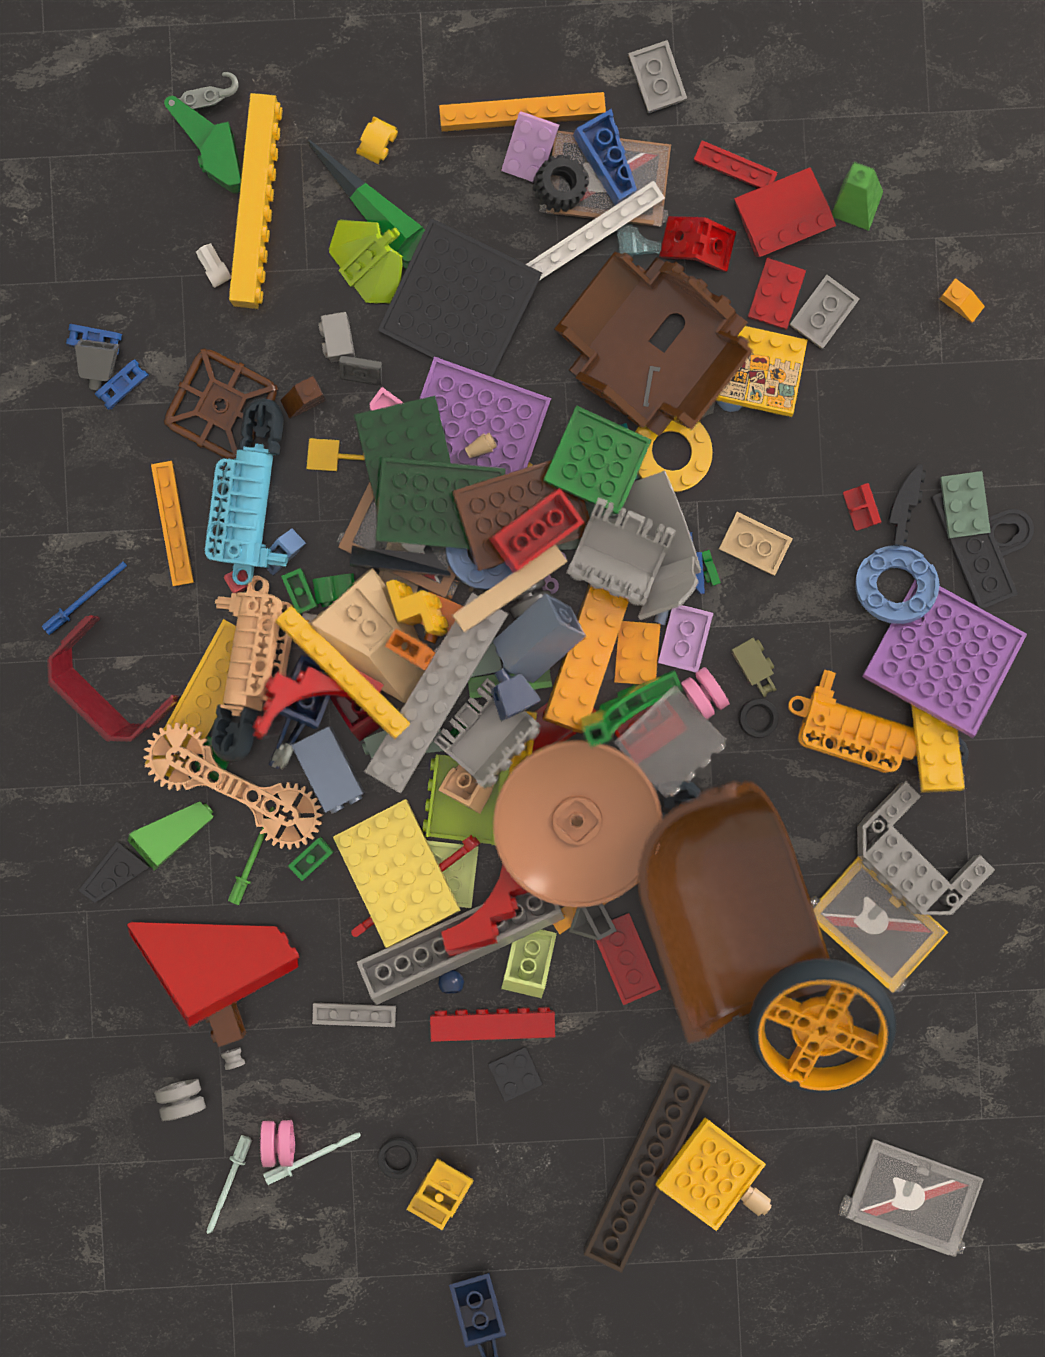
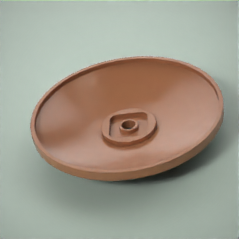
(568, 861)

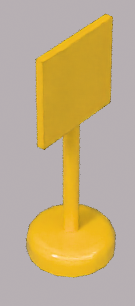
(324, 455)

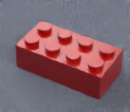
(536, 530)

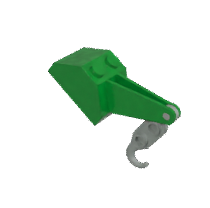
(215, 142)

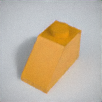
(962, 300)

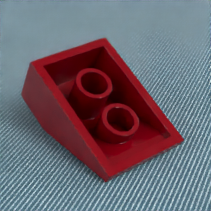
(355, 716)

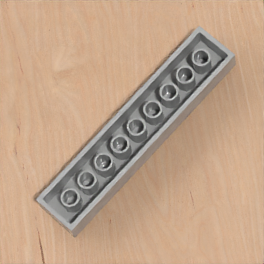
(434, 699)
(425, 955)

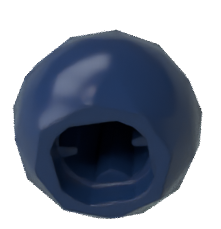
(451, 982)

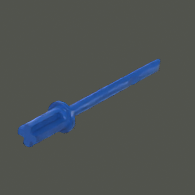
(62, 616)

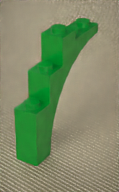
(630, 701)

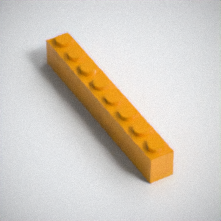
(506, 112)

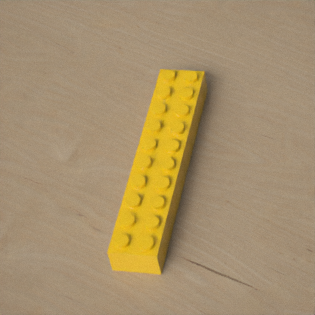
(254, 201)

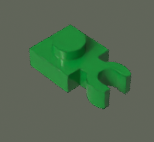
(710, 574)

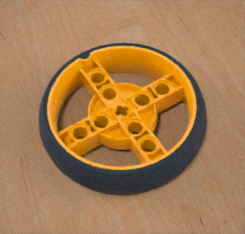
(822, 1026)

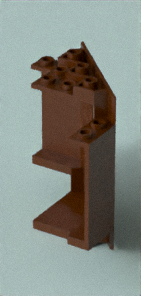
(613, 333)

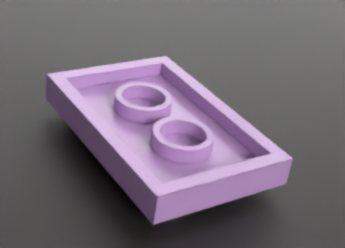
(529, 146)
(685, 638)

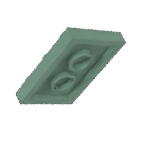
(965, 504)

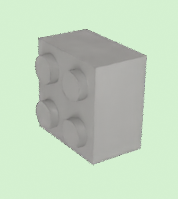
(337, 336)

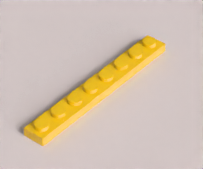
(342, 672)

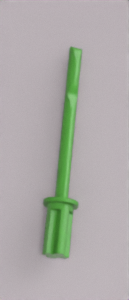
(241, 883)

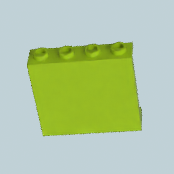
(452, 819)

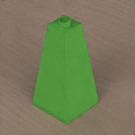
(858, 197)
(164, 837)

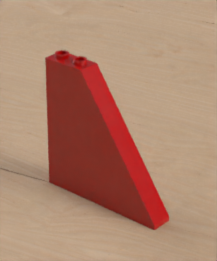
(212, 964)

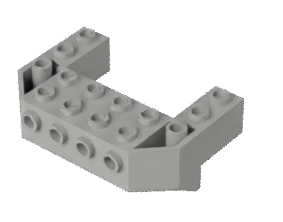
(905, 868)

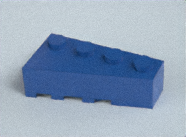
(606, 155)

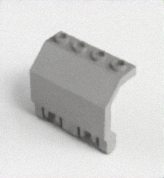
(620, 554)
(487, 742)

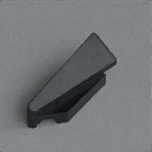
(398, 561)

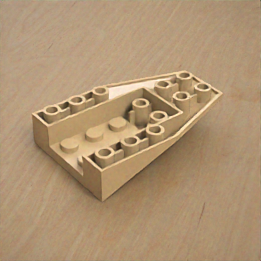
(359, 630)

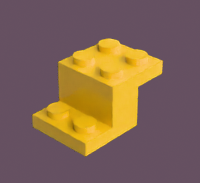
(417, 608)
(439, 1194)

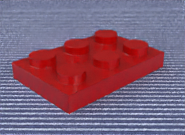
(776, 293)

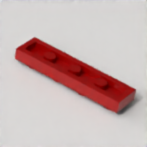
(734, 165)

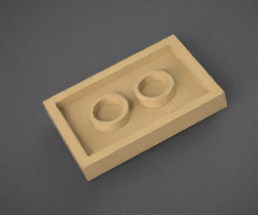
(755, 543)

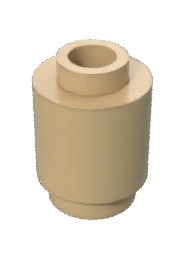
(756, 1201)

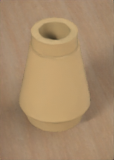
(482, 445)

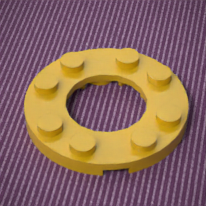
(699, 461)

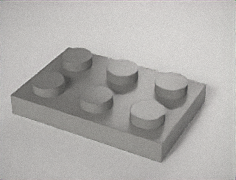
(657, 76)
(824, 311)

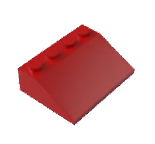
(784, 212)

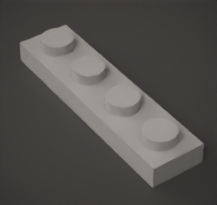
(354, 1014)

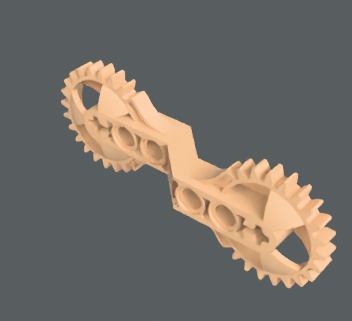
(232, 785)

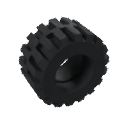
(549, 194)

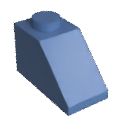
(289, 544)

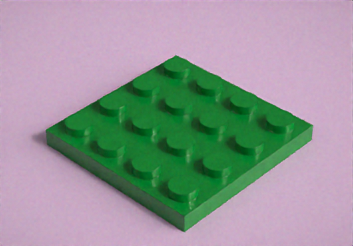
(597, 459)

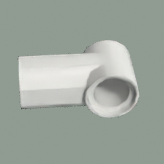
(215, 269)

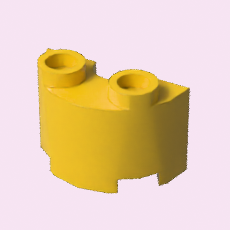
(375, 140)

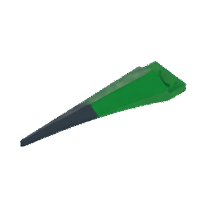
(375, 207)

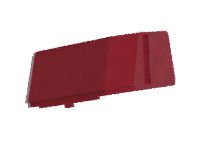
(87, 700)

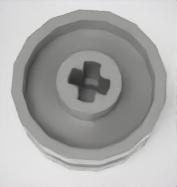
(180, 1099)

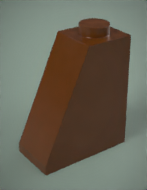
(302, 397)

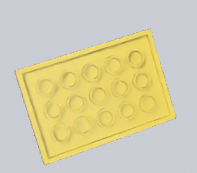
(396, 873)

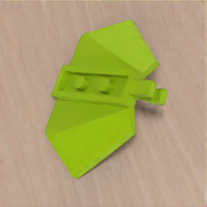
(367, 259)

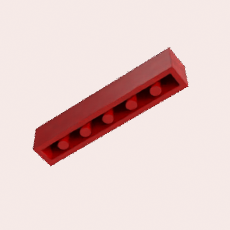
(492, 1025)

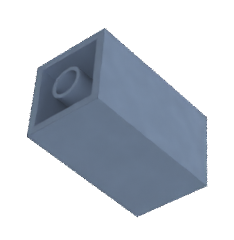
(538, 638)
(328, 770)

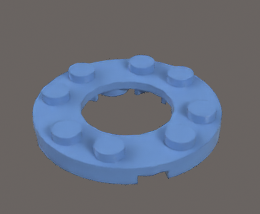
(902, 558)
(468, 574)

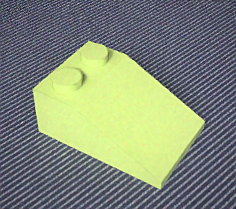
(529, 963)

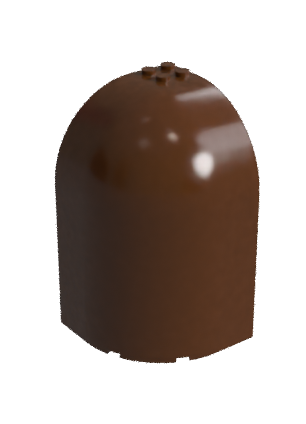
(726, 905)

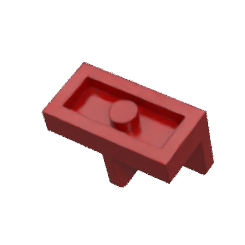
(862, 507)

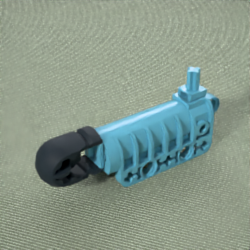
(246, 495)

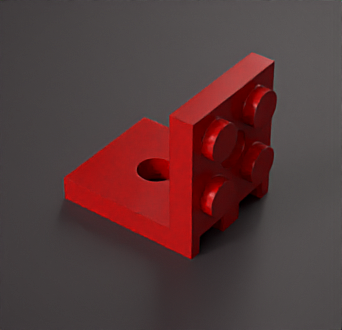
(698, 241)

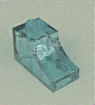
(634, 243)

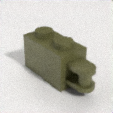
(754, 665)

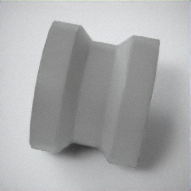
(233, 1058)

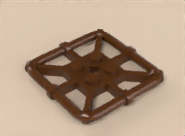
(215, 392)

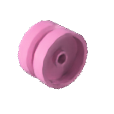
(702, 695)
(280, 1143)

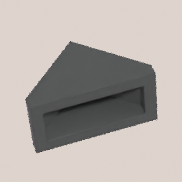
(592, 922)

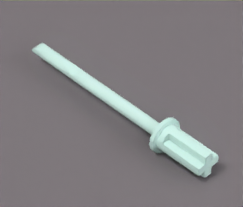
(238, 1158)
(281, 1172)

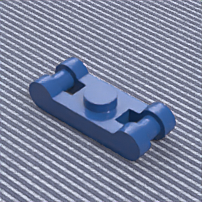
(91, 334)
(121, 384)

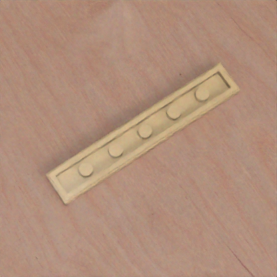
(509, 588)

